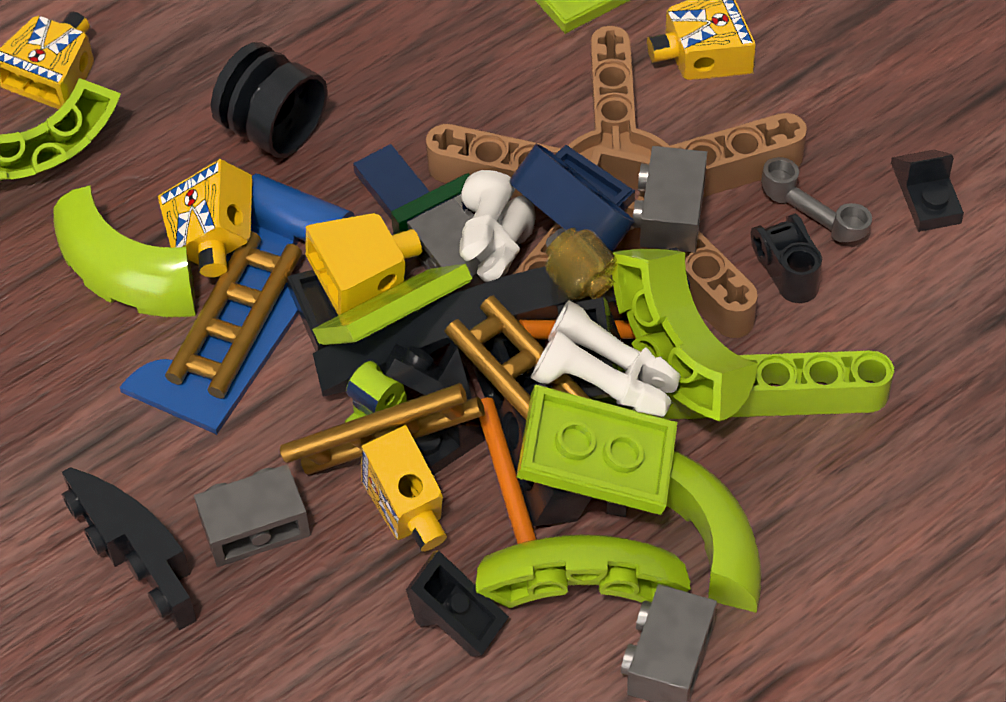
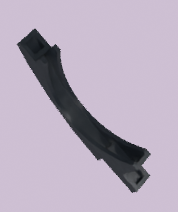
(524, 294)

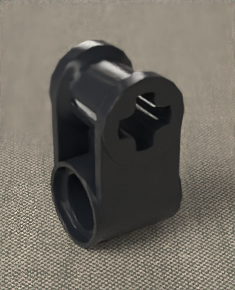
(789, 258)

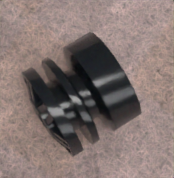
(269, 99)

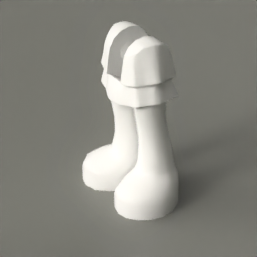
(496, 225)
(641, 385)

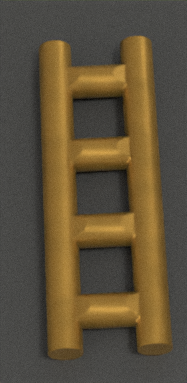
(241, 337)
(504, 375)
(420, 415)

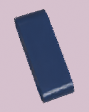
(569, 197)

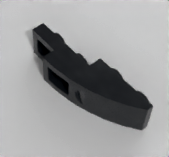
(132, 536)

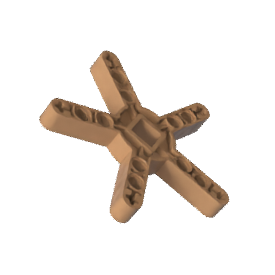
(616, 146)

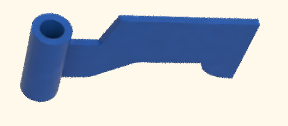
(279, 219)

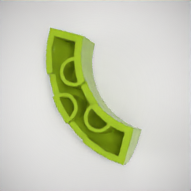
(60, 135)
(118, 267)
(663, 317)
(724, 528)
(552, 563)

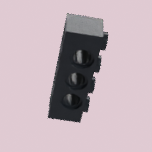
(543, 502)

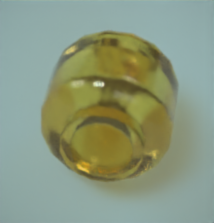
(580, 264)

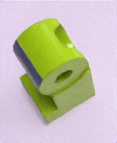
(373, 391)

